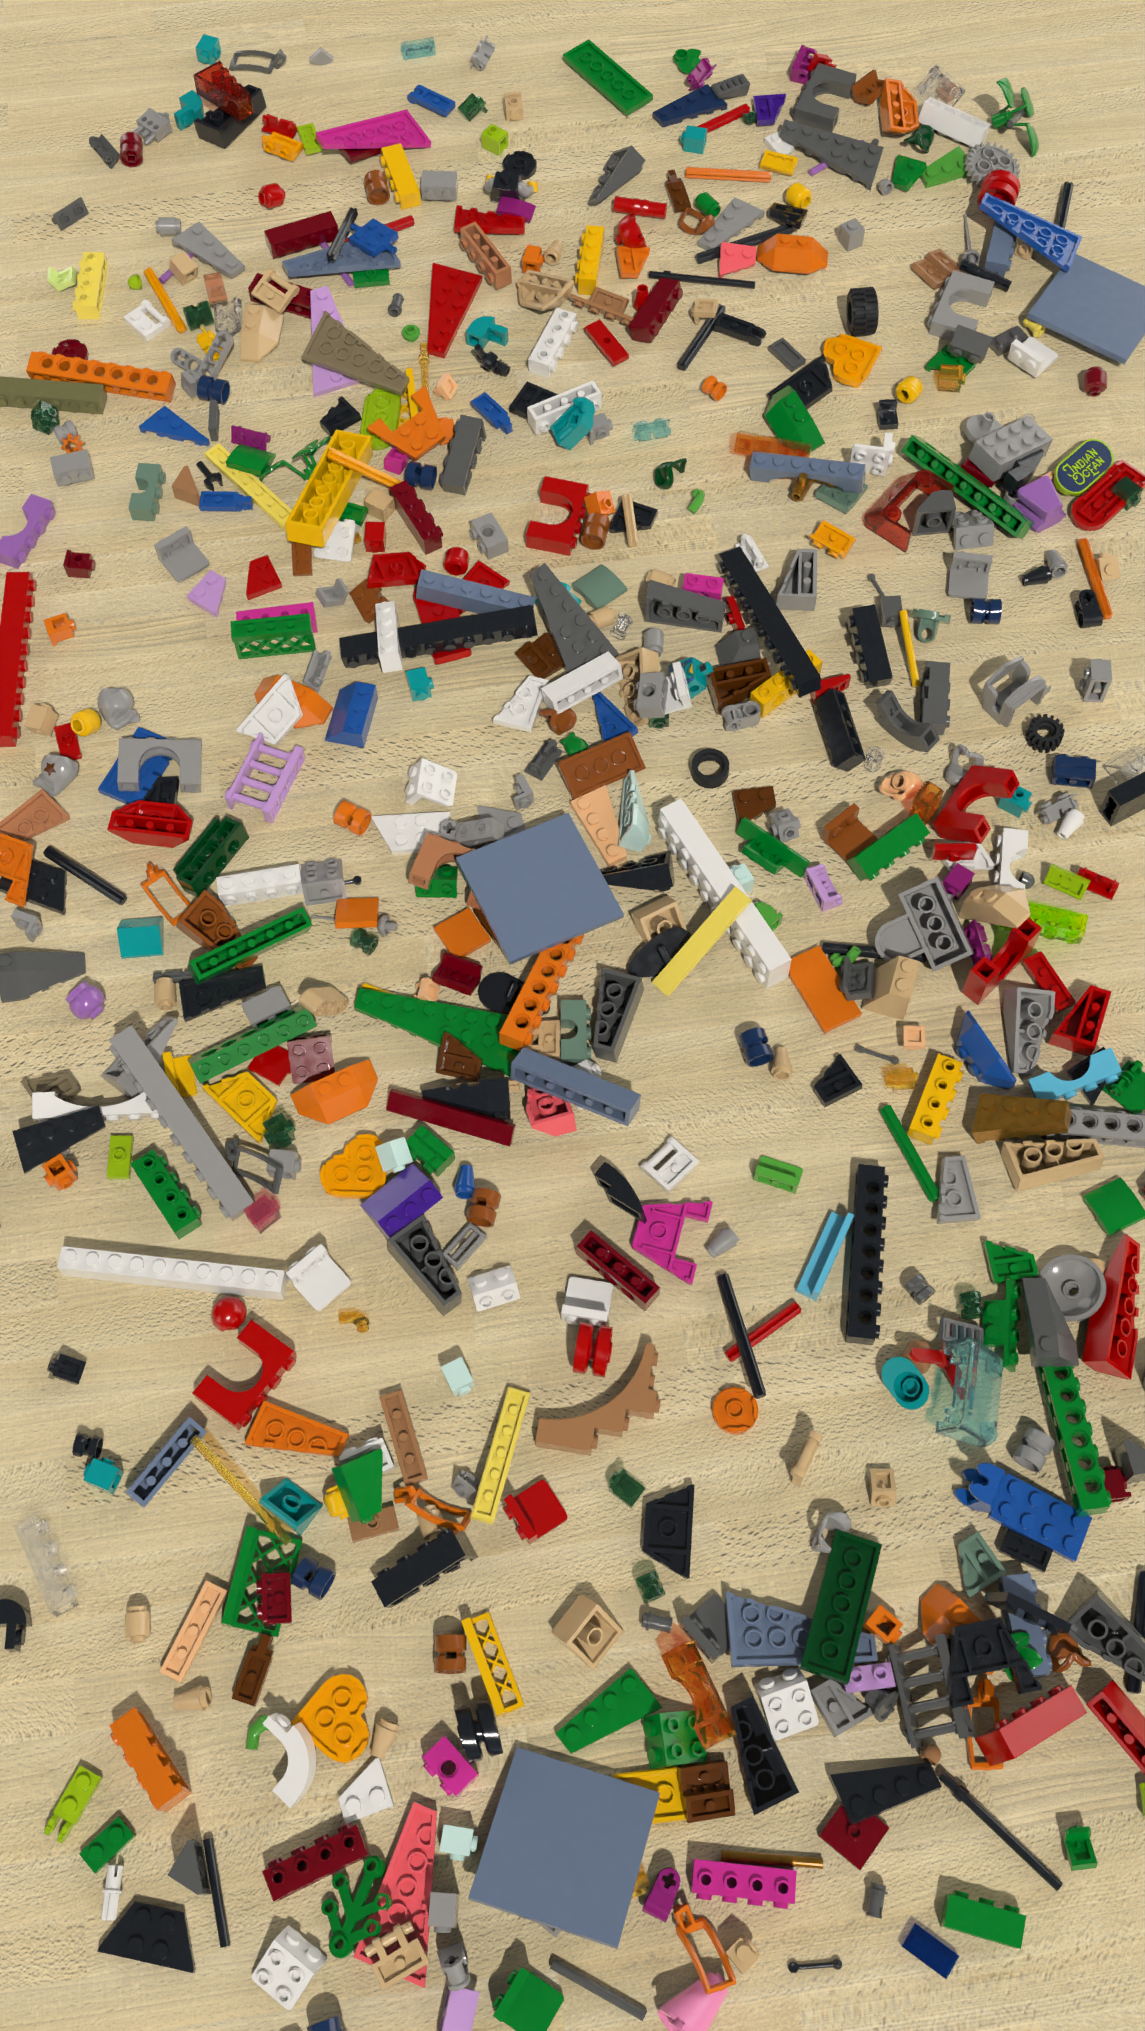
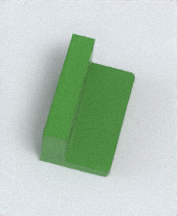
(778, 1174)

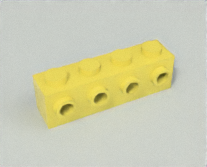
(90, 285)

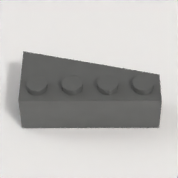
(615, 1012)

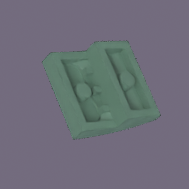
(838, 498)
(599, 587)

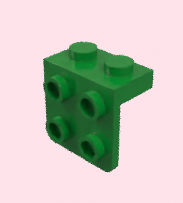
(672, 1739)
(528, 2003)

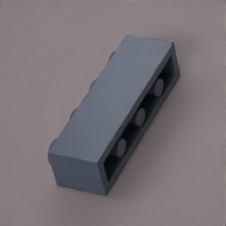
(1000, 250)
(164, 1462)
(1026, 1588)

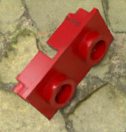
(282, 127)
(1099, 884)

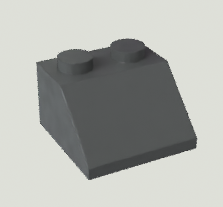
(968, 344)
(935, 514)

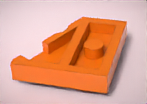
(631, 260)

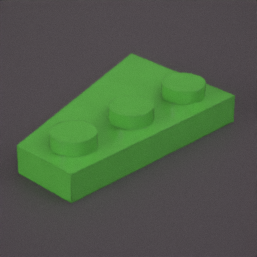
(945, 169)

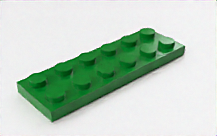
(608, 77)

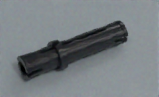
(978, 271)

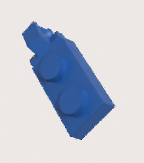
(492, 412)
(224, 501)

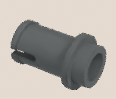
(396, 304)
(656, 1622)
(876, 1900)

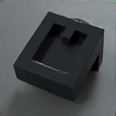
(887, 414)
(66, 1368)

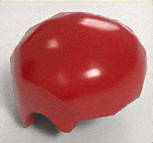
(228, 1313)

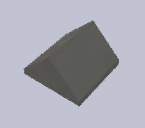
(1130, 1460)
(191, 1868)

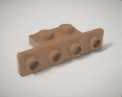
(605, 303)

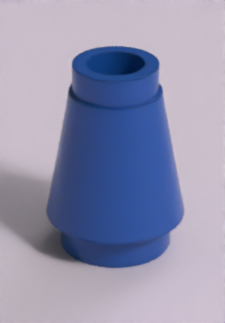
(465, 1182)

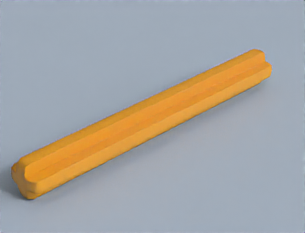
(165, 300)
(361, 467)

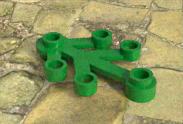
(355, 1910)

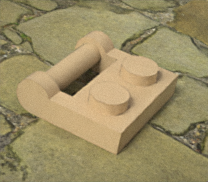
(272, 296)
(807, 1453)

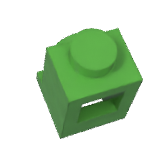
(769, 915)

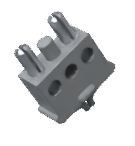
(153, 125)

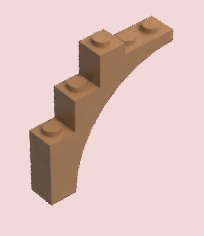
(577, 1433)

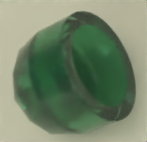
(749, 118)

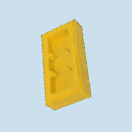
(778, 163)

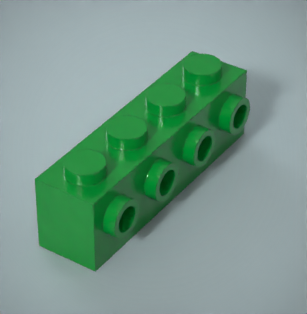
(888, 847)
(166, 1194)

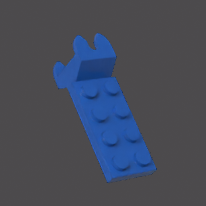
(1024, 1509)

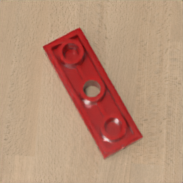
(606, 342)

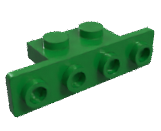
(770, 851)
(1001, 1324)

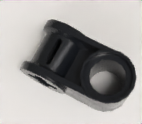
(1088, 610)

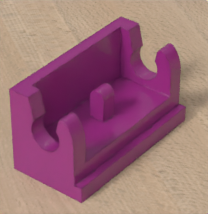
(799, 70)

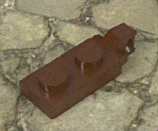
(677, 192)
(254, 1672)

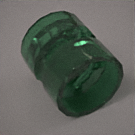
(198, 315)

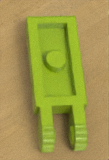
(73, 1802)

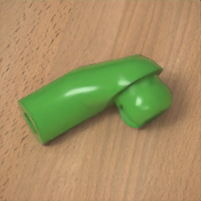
(698, 500)
(838, 960)
(254, 1732)

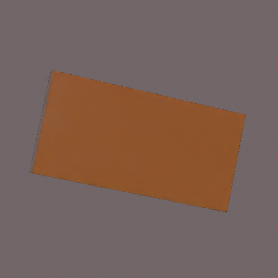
(600, 765)

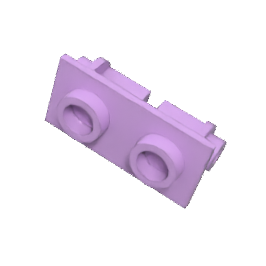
(870, 1678)

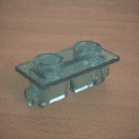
(418, 48)
(644, 429)

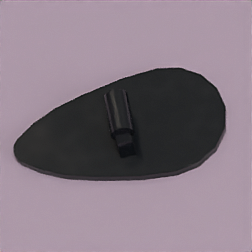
(658, 952)
(500, 992)

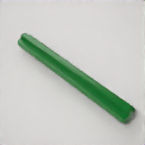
(910, 1153)

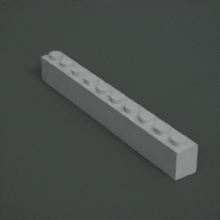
(181, 1122)

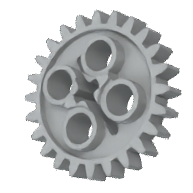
(987, 158)

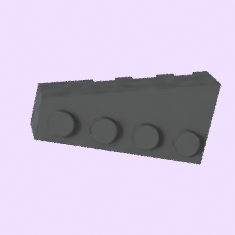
(463, 454)
(683, 608)
(425, 1264)

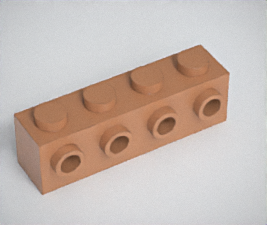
(485, 255)

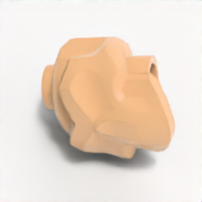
(901, 785)

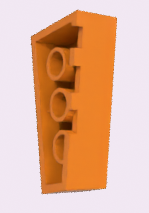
(150, 1760)

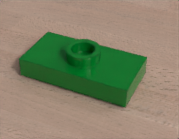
(371, 278)

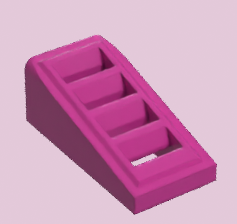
(395, 461)

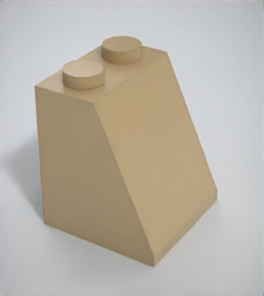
(893, 987)

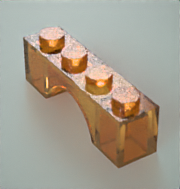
(749, 442)
(688, 1669)

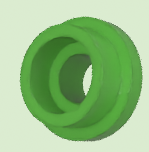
(411, 333)

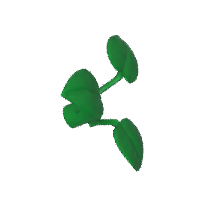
(1002, 117)
(309, 449)

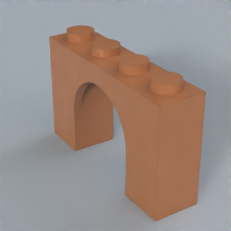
(432, 854)

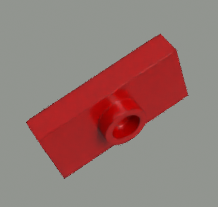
(733, 614)
(67, 742)
(954, 851)

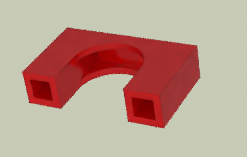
(559, 537)
(977, 783)
(989, 974)
(238, 1406)

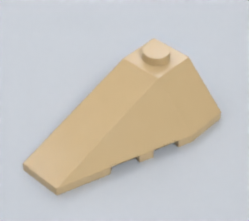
(632, 665)

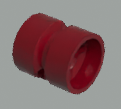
(131, 149)

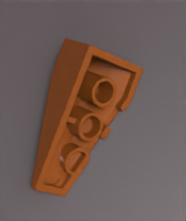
(210, 925)

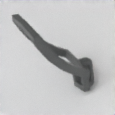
(273, 63)
(234, 1156)

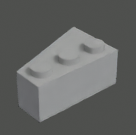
(800, 584)

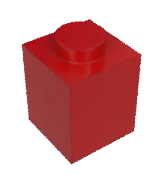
(375, 537)

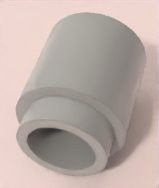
(168, 226)
(654, 640)

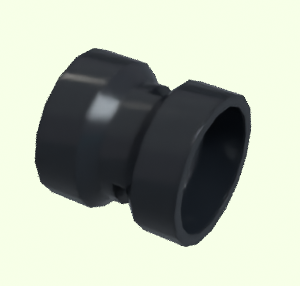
(87, 1446)

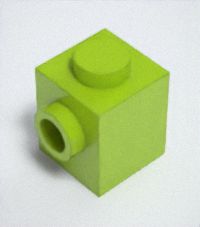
(494, 139)

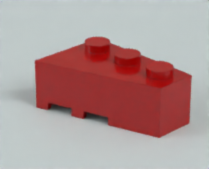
(1083, 1024)

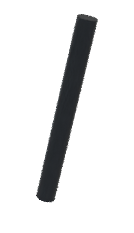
(216, 1892)

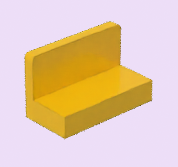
(180, 1074)

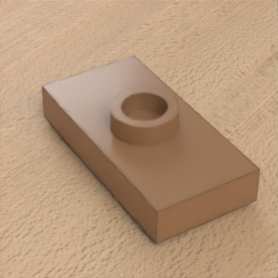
(384, 1523)

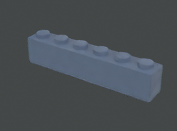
(467, 594)
(575, 1086)

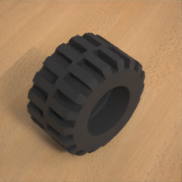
(862, 311)

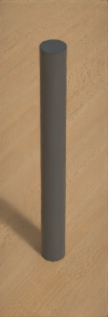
(598, 1989)

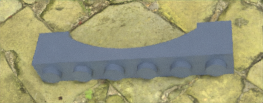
(842, 474)

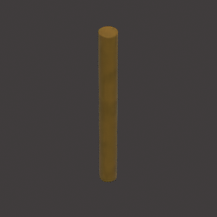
(772, 1859)

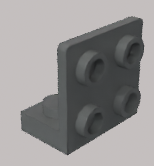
(708, 1628)

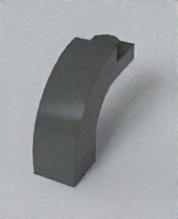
(902, 727)

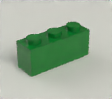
(983, 1919)

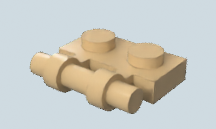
(548, 1039)
(401, 1962)

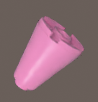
(692, 2007)

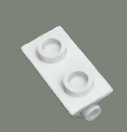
(752, 553)

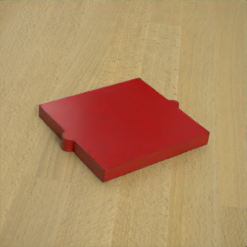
(272, 1065)

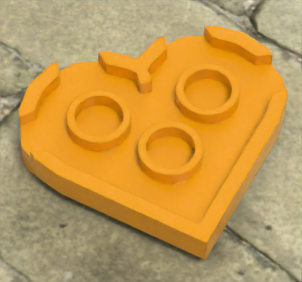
(851, 358)
(356, 1171)
(336, 1718)

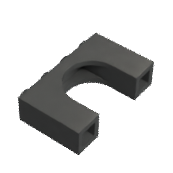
(823, 81)

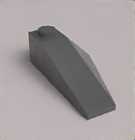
(618, 170)
(1107, 1632)

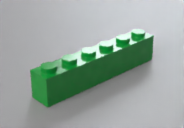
(249, 946)

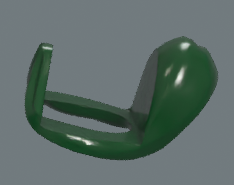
(922, 136)
(664, 474)

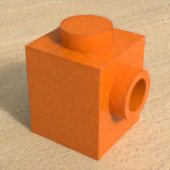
(600, 502)

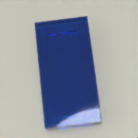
(930, 1951)

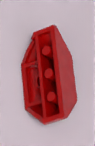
(151, 824)

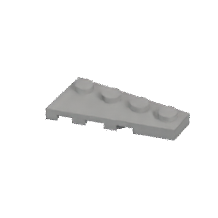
(209, 249)

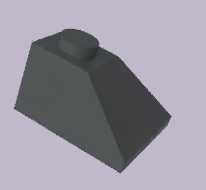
(738, 647)

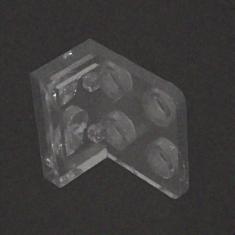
(940, 86)

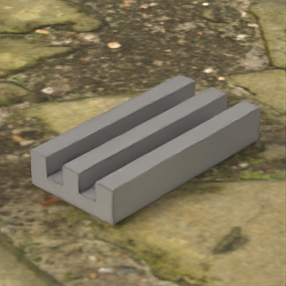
(452, 1260)

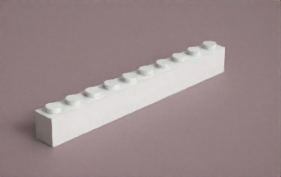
(173, 1273)

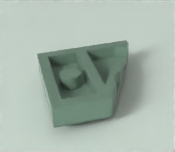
(978, 1564)

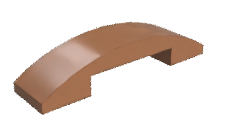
(215, 288)

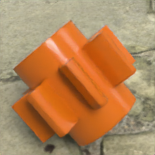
(66, 446)

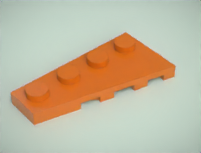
(292, 1432)

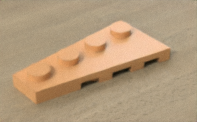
(600, 823)

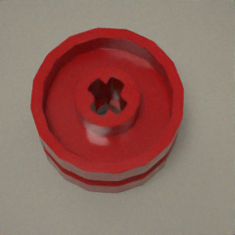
(1001, 185)
(594, 1350)

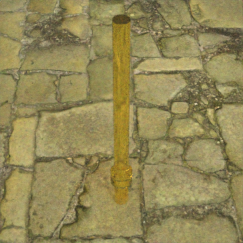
(424, 360)
(272, 1523)

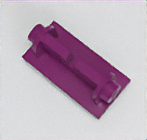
(696, 78)
(249, 437)
(976, 936)

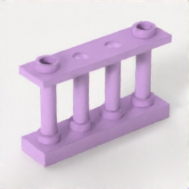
(277, 792)

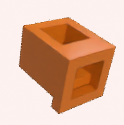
(532, 259)
(59, 628)
(882, 1616)

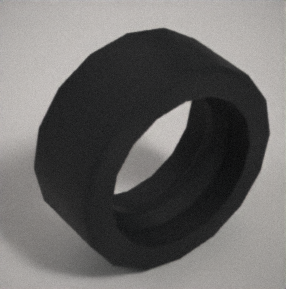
(710, 755)

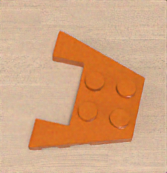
(417, 434)
(15, 866)

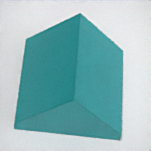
(141, 937)
(291, 1505)

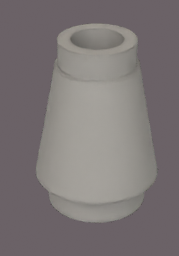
(1056, 564)
(722, 1242)

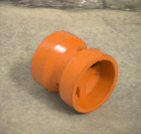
(714, 388)

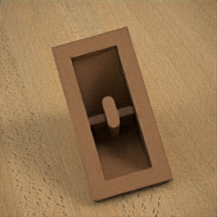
(185, 488)

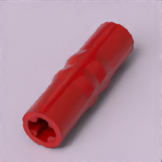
(640, 207)

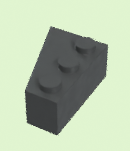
(934, 695)

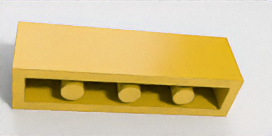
(401, 176)

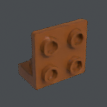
(847, 834)

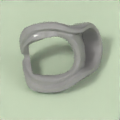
(955, 772)
(831, 1521)

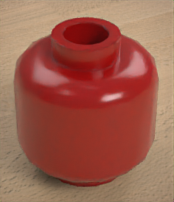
(271, 195)
(456, 561)

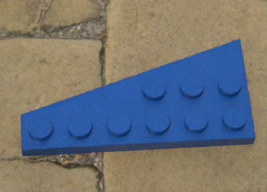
(1044, 236)

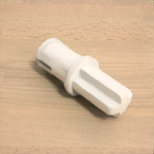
(111, 1892)

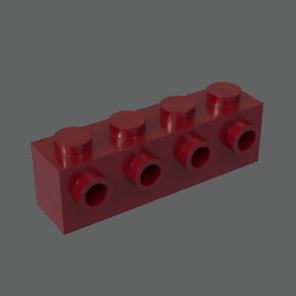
(301, 234)
(299, 305)
(655, 310)
(416, 517)
(316, 1862)

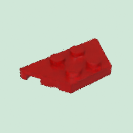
(394, 570)

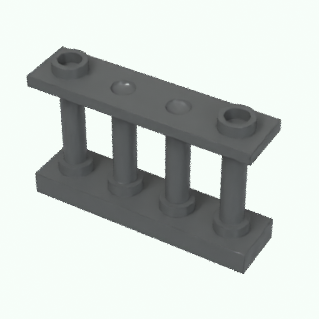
(962, 1721)

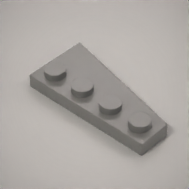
(730, 223)

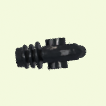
(490, 362)

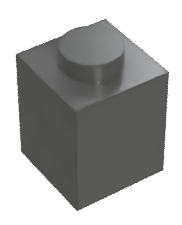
(889, 611)

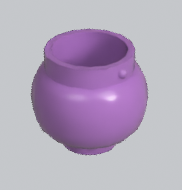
(86, 1001)

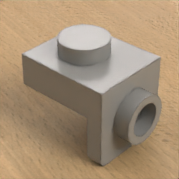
(333, 595)

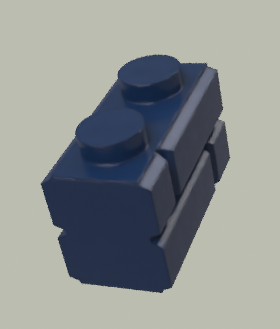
(1073, 771)

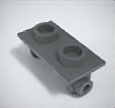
(104, 149)
(70, 214)
(544, 760)

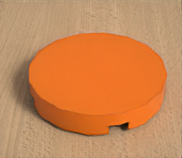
(735, 1410)

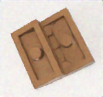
(935, 268)

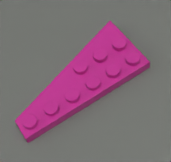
(376, 133)

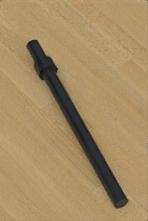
(702, 279)
(960, 1793)

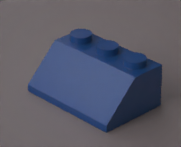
(352, 714)

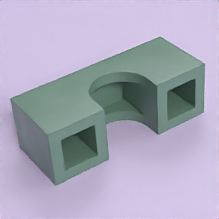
(146, 504)
(575, 1016)

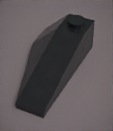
(487, 1098)

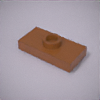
(301, 559)

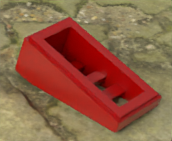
(839, 683)

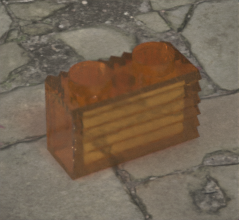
(926, 801)

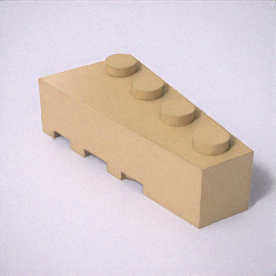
(1050, 1161)

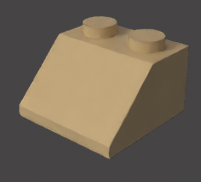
(657, 918)
(587, 1631)

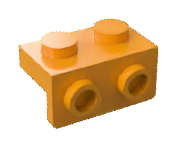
(282, 146)
(833, 540)

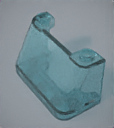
(975, 1393)

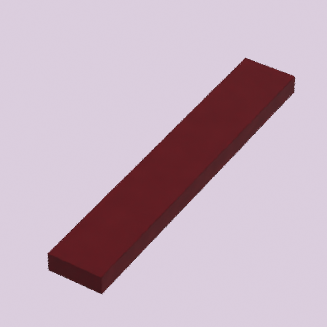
(450, 1117)

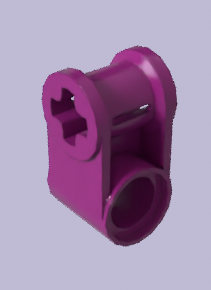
(661, 1899)

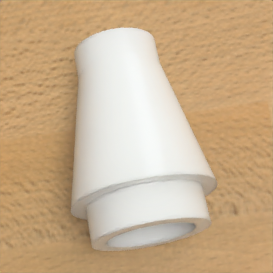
(1072, 821)

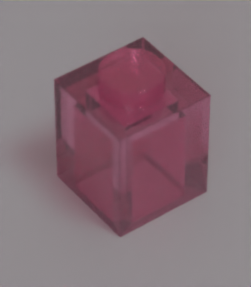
(263, 1213)

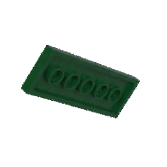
(841, 1607)

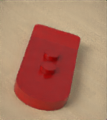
(1099, 503)
(434, 612)

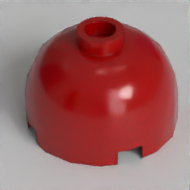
(630, 233)

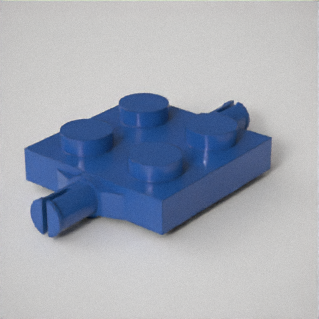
(373, 238)

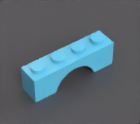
(1102, 1068)

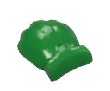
(574, 744)

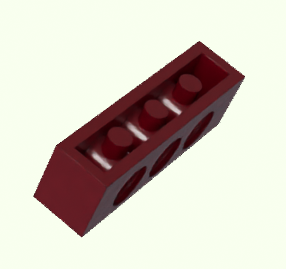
(618, 1270)

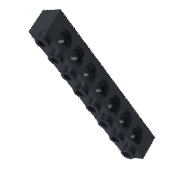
(856, 1330)

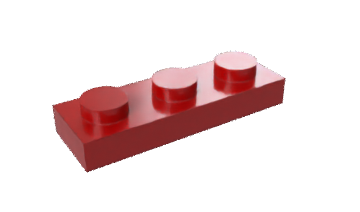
(1047, 979)

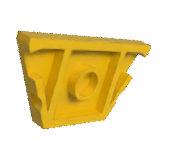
(244, 1102)

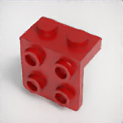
(535, 1511)

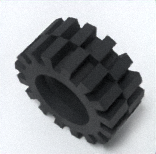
(1047, 724)

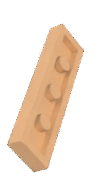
(193, 1631)

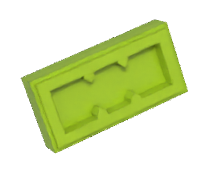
(308, 137)
(1066, 881)
(120, 1157)

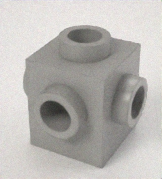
(784, 825)

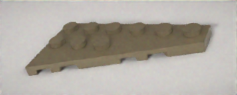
(349, 355)

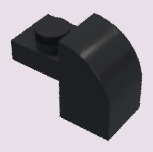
(14, 1618)

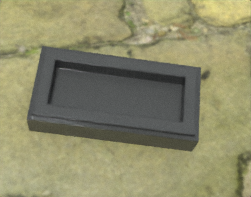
(787, 354)
(214, 419)

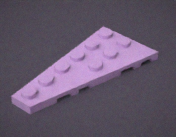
(324, 379)

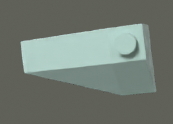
(633, 817)

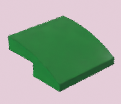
(250, 459)
(1114, 1206)

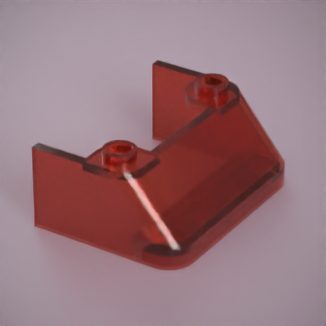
(885, 513)

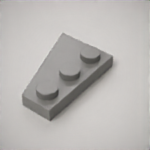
(956, 1192)

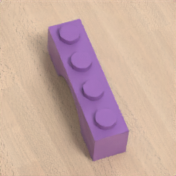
(17, 547)

